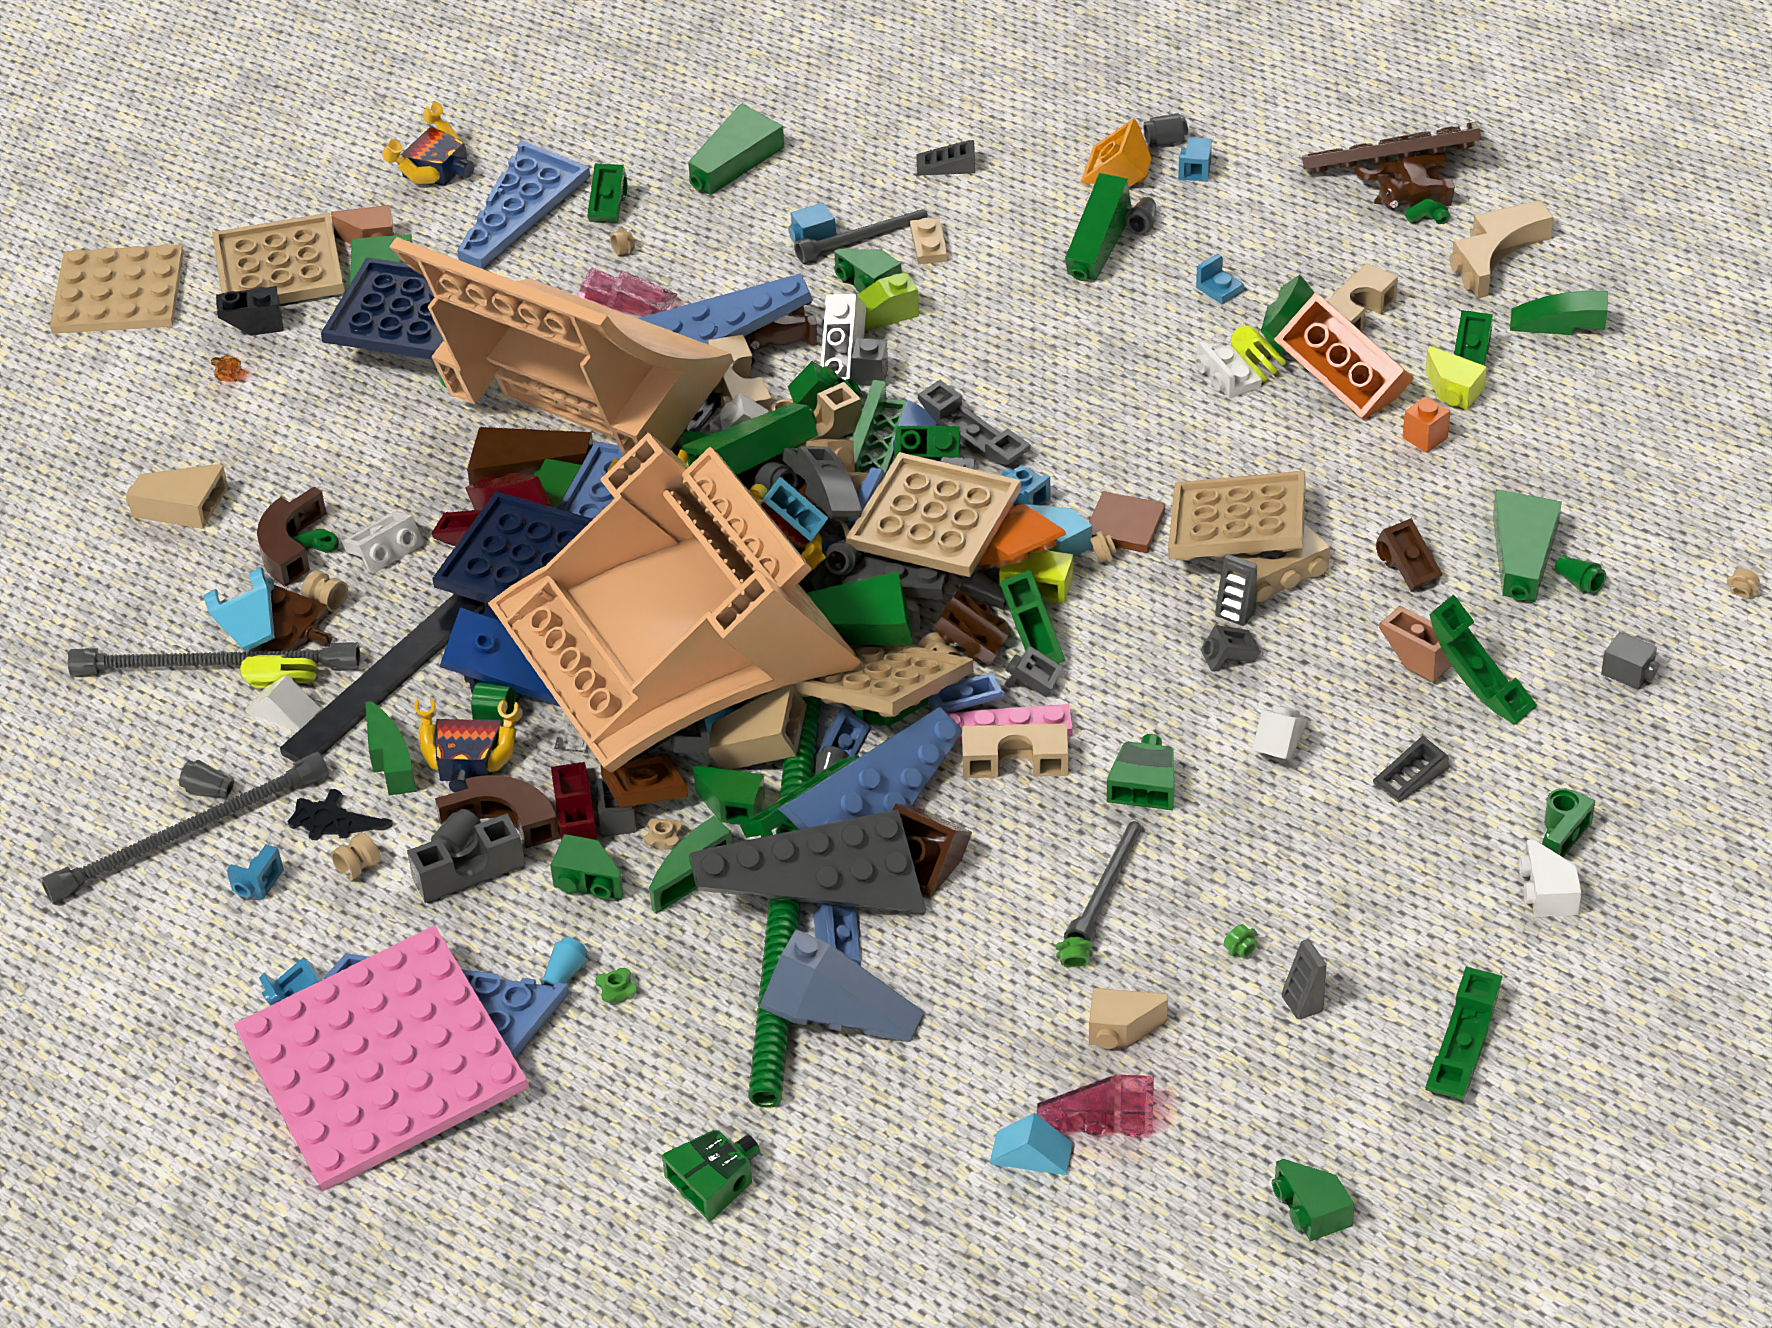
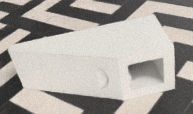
(842, 325)

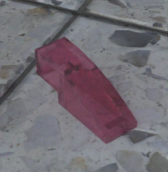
(626, 293)

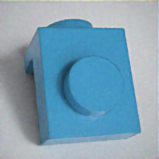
(292, 981)

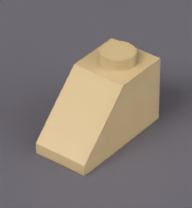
(1124, 1016)

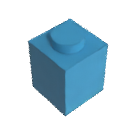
(812, 223)

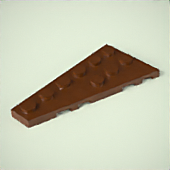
(1403, 145)

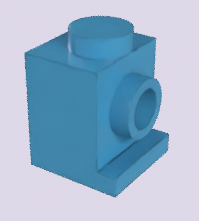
(1195, 160)
(1031, 485)

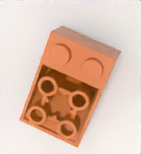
(1019, 535)

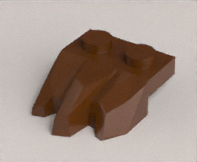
(972, 627)

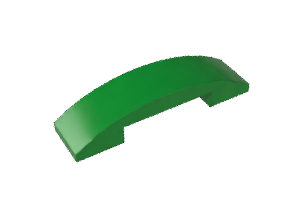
(1475, 665)
(1465, 1033)

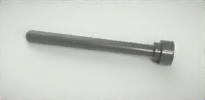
(808, 250)
(1084, 925)

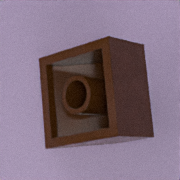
(933, 844)

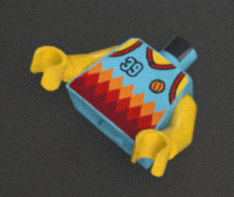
(794, 517)

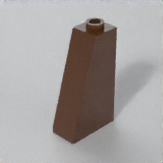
(524, 450)

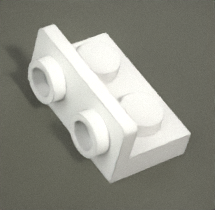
(1226, 370)
(385, 541)

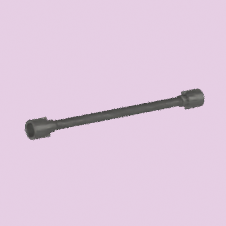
(90, 661)
(66, 881)

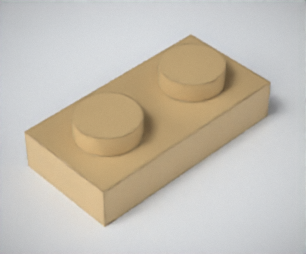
(928, 240)

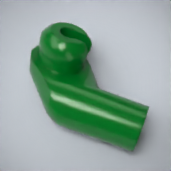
(1430, 209)
(318, 539)

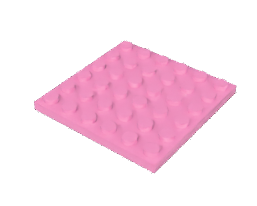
(380, 1057)

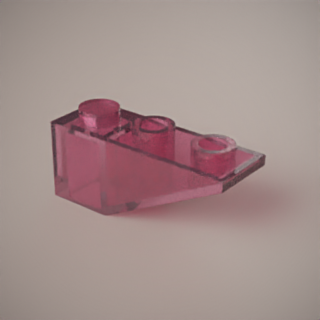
(1104, 1106)

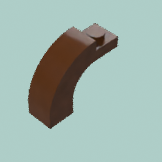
(281, 554)
(500, 795)

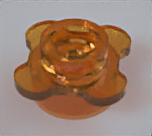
(227, 368)

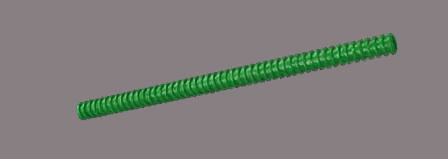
(781, 923)

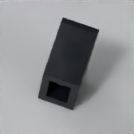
(251, 310)

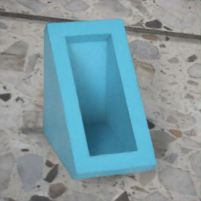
(1032, 1146)

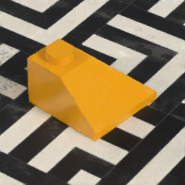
(1120, 155)

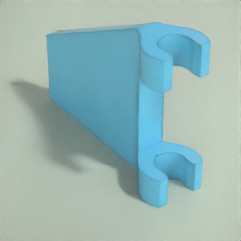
(247, 616)

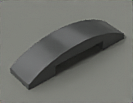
(946, 409)

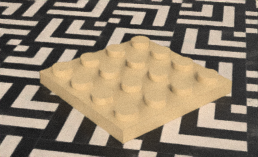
(288, 253)
(117, 289)
(934, 514)
(1237, 515)
(889, 678)

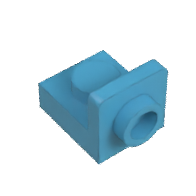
(1216, 282)
(260, 875)

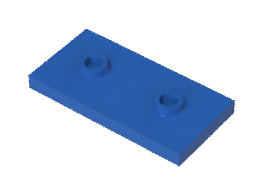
(487, 652)

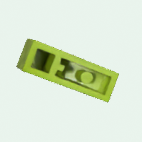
(890, 301)

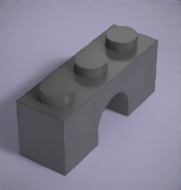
(492, 853)

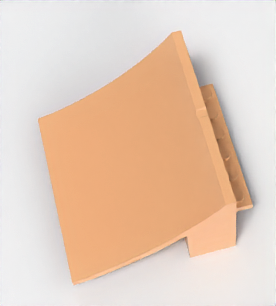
(563, 352)
(669, 606)

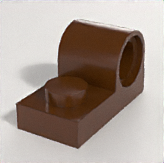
(1406, 549)

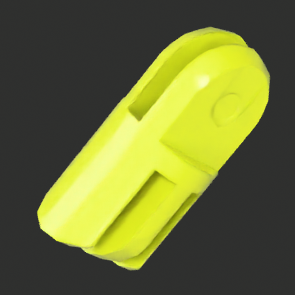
(1255, 348)
(266, 669)

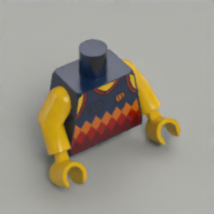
(434, 156)
(467, 747)

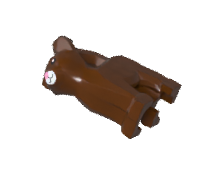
(1412, 182)
(785, 330)

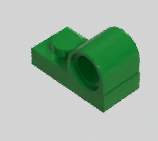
(607, 192)
(1474, 336)
(487, 698)
(1566, 819)

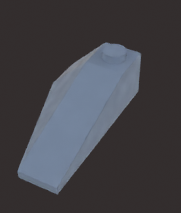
(828, 987)

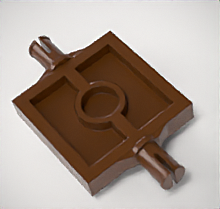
(296, 621)

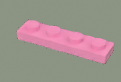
(1009, 716)

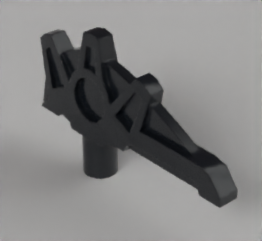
(329, 819)

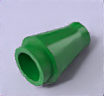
(1582, 574)

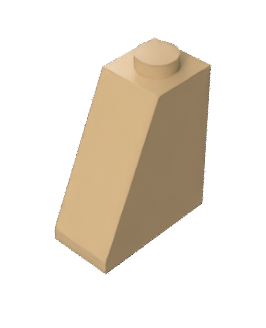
(178, 495)
(759, 731)

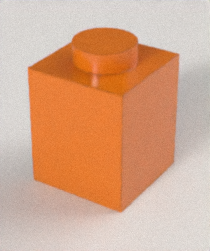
(1426, 424)

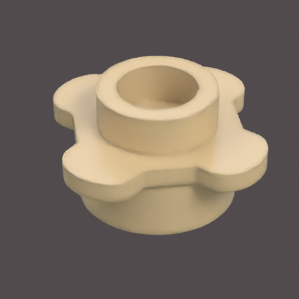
(663, 833)

